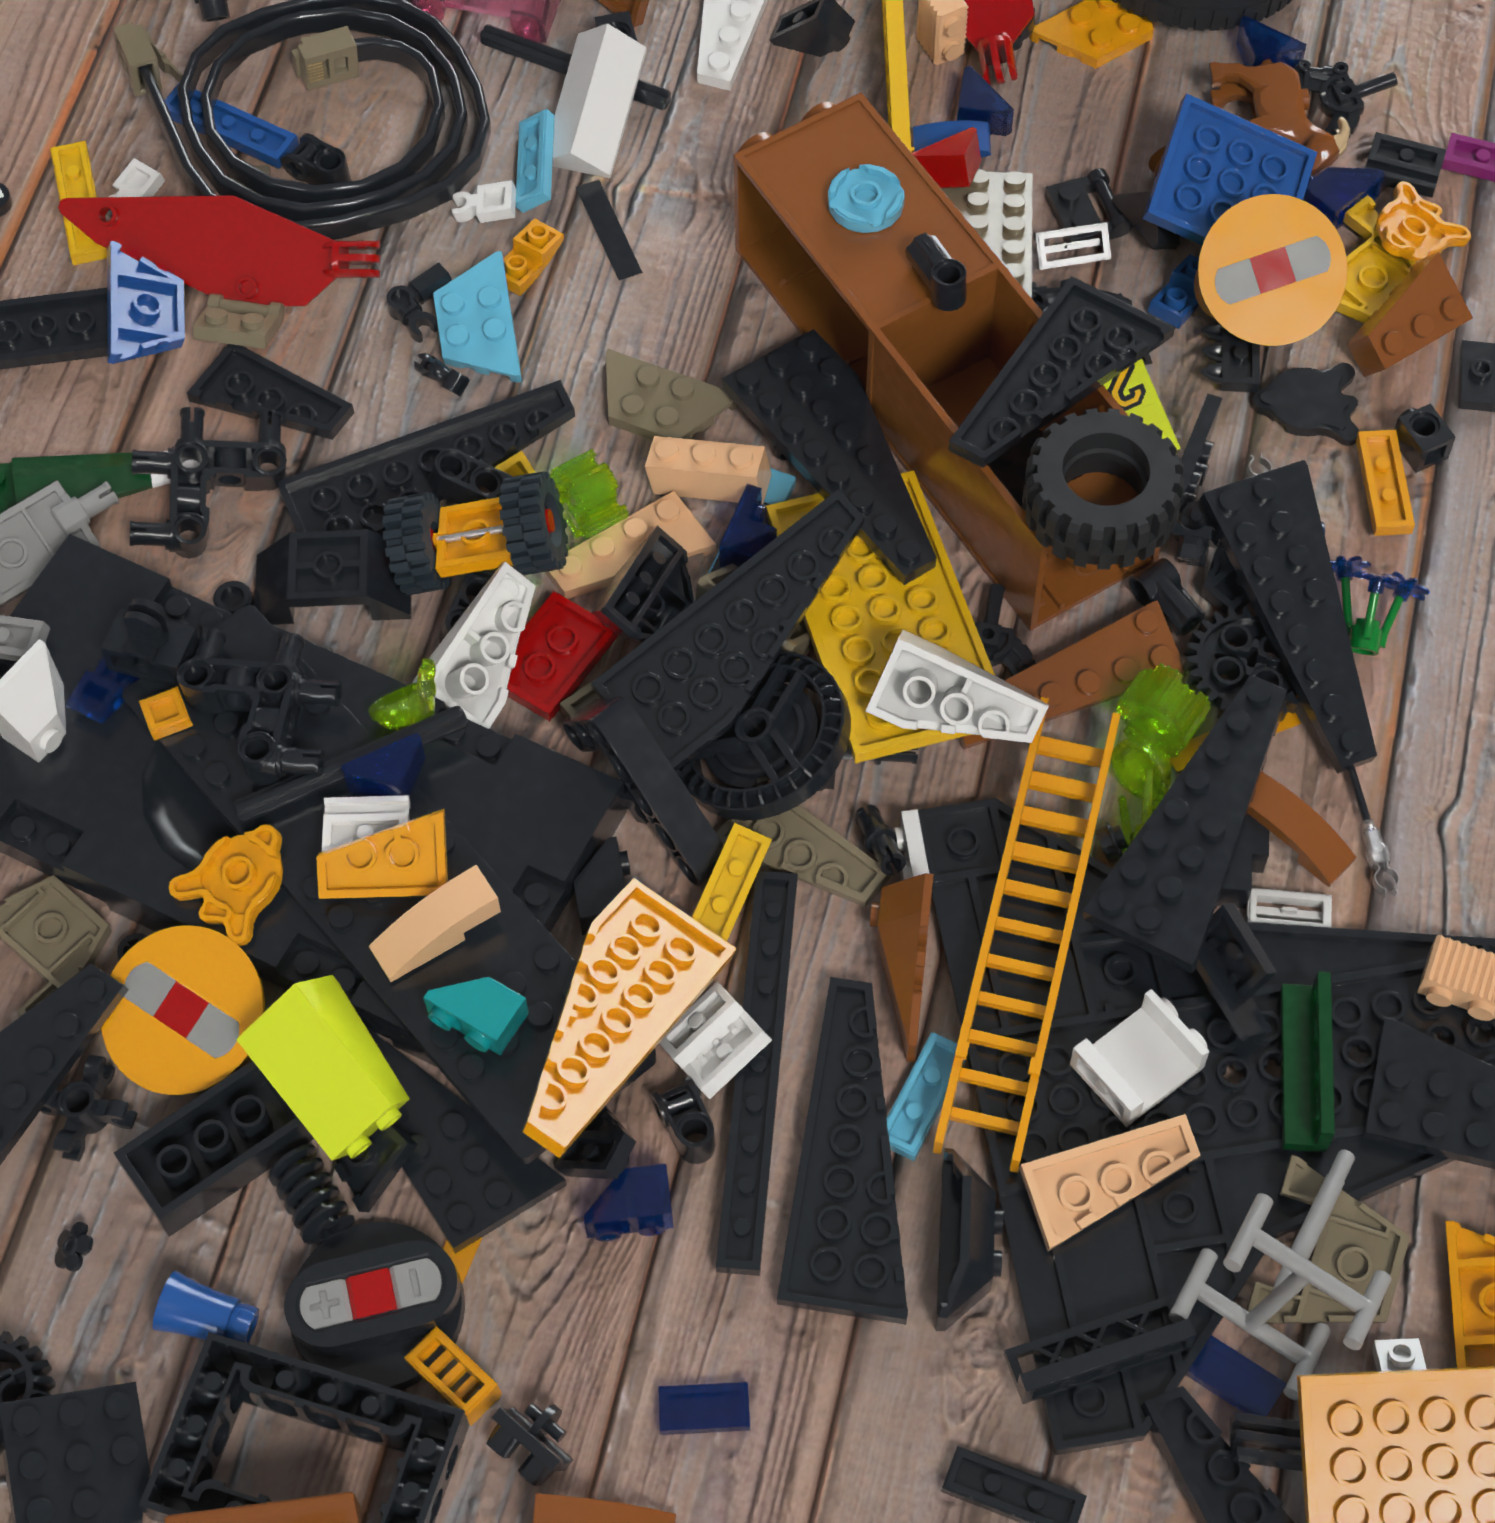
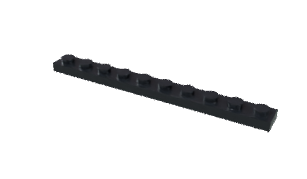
(757, 1082)

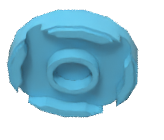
(866, 198)

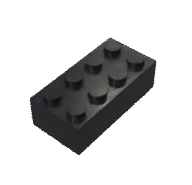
(211, 1147)

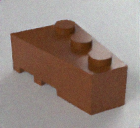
(1412, 317)

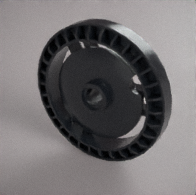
(775, 741)

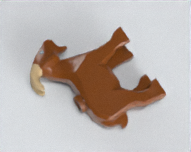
(1278, 105)

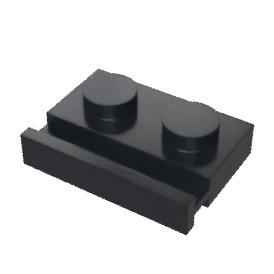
(1406, 162)

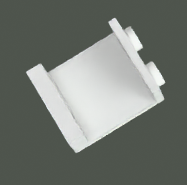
(1141, 1059)

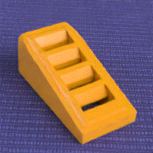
(480, 1401)

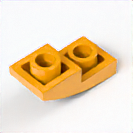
(530, 255)

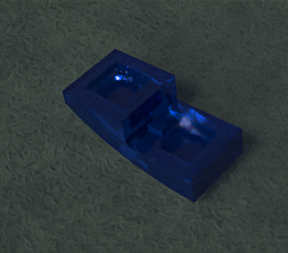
(99, 693)

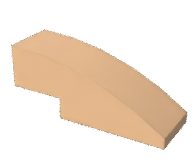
(435, 923)

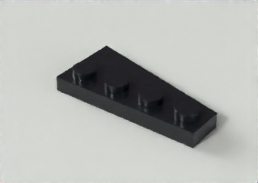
(250, 383)
(1203, 1466)

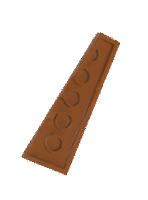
(1098, 665)

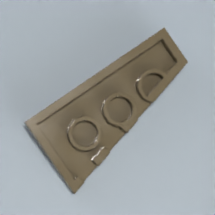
(816, 854)

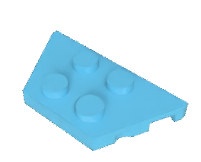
(478, 321)

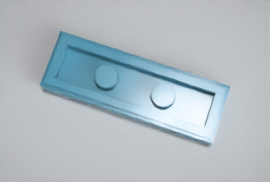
(535, 160)
(921, 1097)

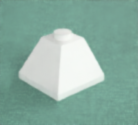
(33, 704)

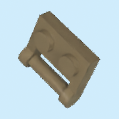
(238, 322)

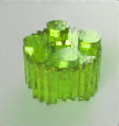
(588, 495)
(1162, 709)

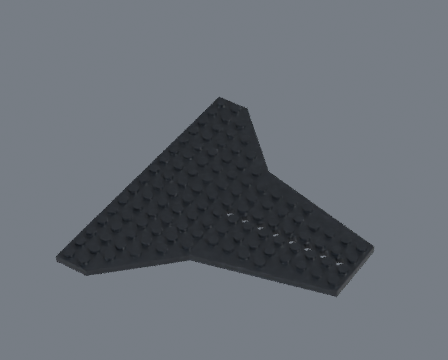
(1156, 1237)

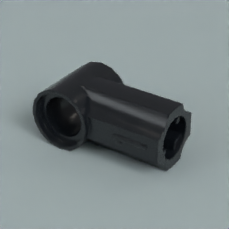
(939, 271)
(1163, 583)

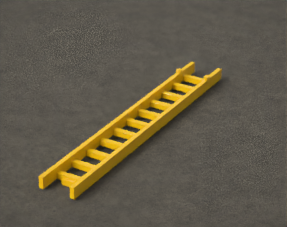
(896, 70)

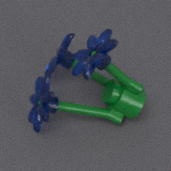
(1365, 634)

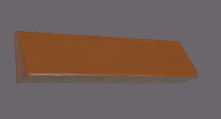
(316, 1509)

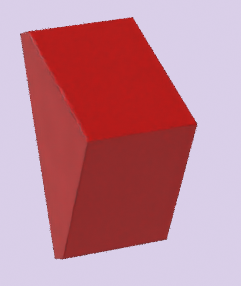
(953, 159)

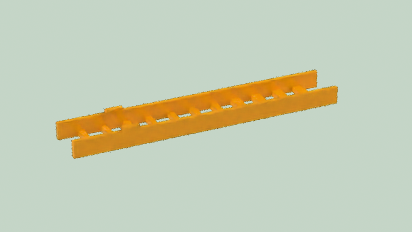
(1041, 857)

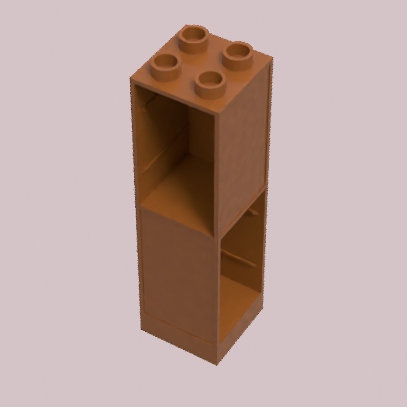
(913, 359)

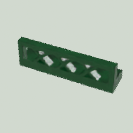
(1307, 1065)

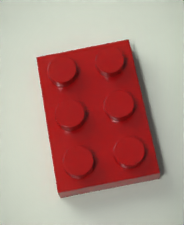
(556, 654)

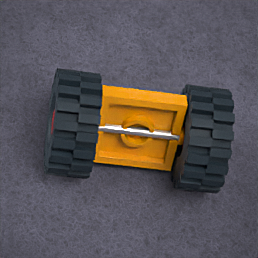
(437, 543)

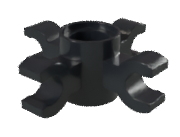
(96, 1114)

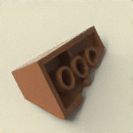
(902, 944)

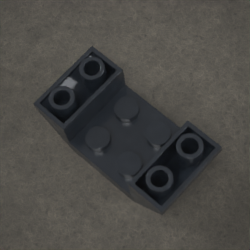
(328, 571)

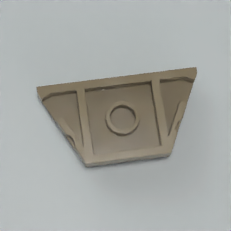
(658, 400)

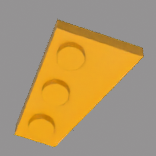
(388, 863)

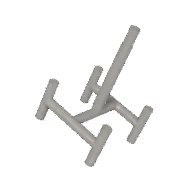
(1292, 1278)

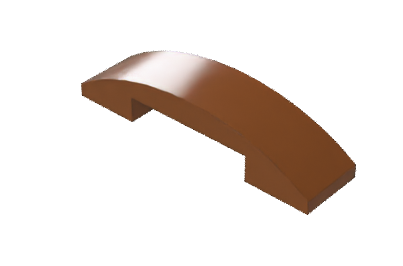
(1302, 829)

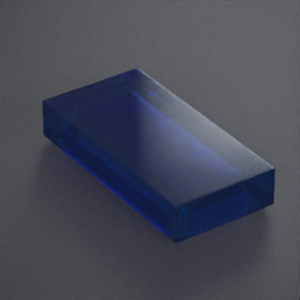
(1236, 1378)
(704, 1408)

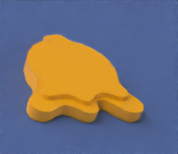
(1414, 226)
(235, 881)

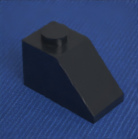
(814, 28)

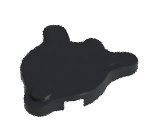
(1311, 402)

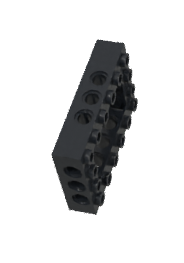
(242, 1373)

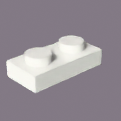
(910, 841)

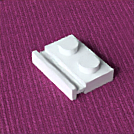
(359, 817)

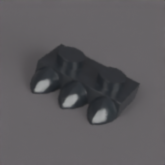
(1236, 360)

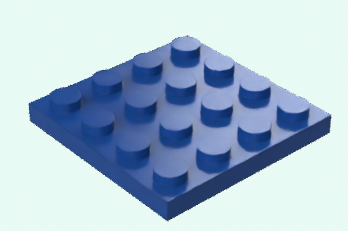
(1217, 163)

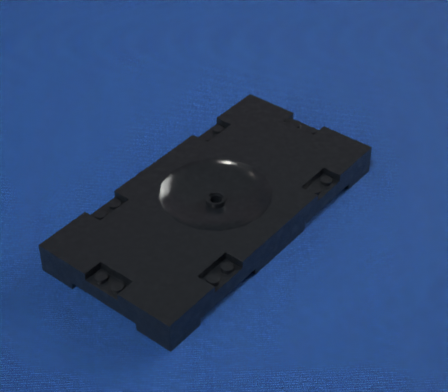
(126, 819)

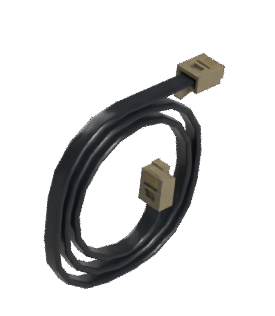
(321, 60)

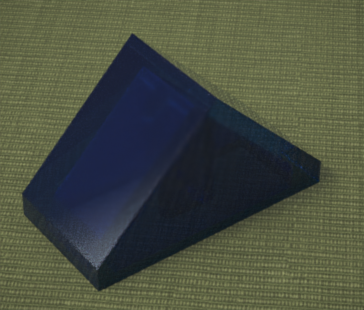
(1260, 42)
(982, 103)
(386, 770)

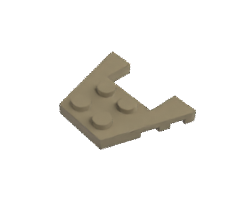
(52, 933)
(1349, 1248)

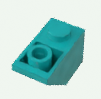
(480, 1010)

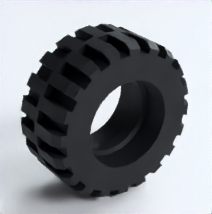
(1112, 446)

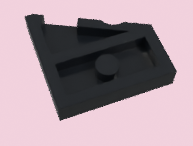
(599, 1150)

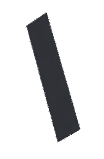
(609, 230)

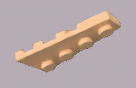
(599, 558)
(1097, 1178)

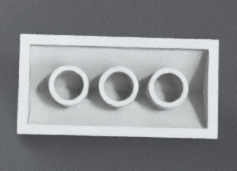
(596, 100)

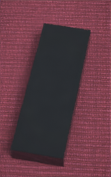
(1010, 1490)

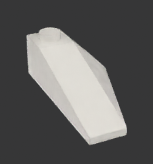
(482, 647)
(946, 693)

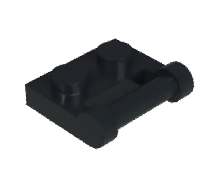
(1074, 208)

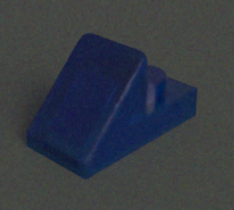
(746, 531)

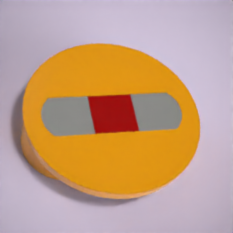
(1271, 270)
(183, 1010)

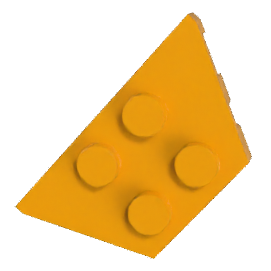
(1094, 31)
(1472, 1295)

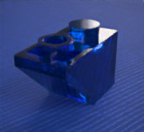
(632, 1204)

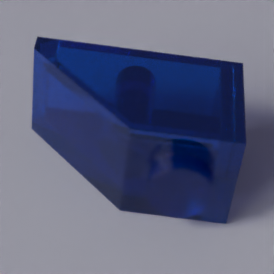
(1341, 188)

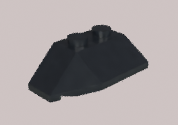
(647, 589)
(965, 1240)

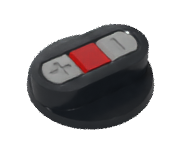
(372, 1299)

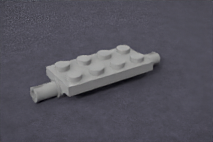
(37, 529)

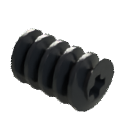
(307, 1196)

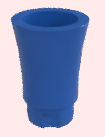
(196, 1310)

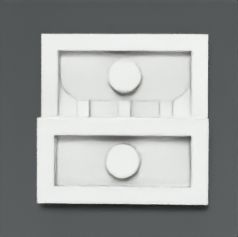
(714, 1040)

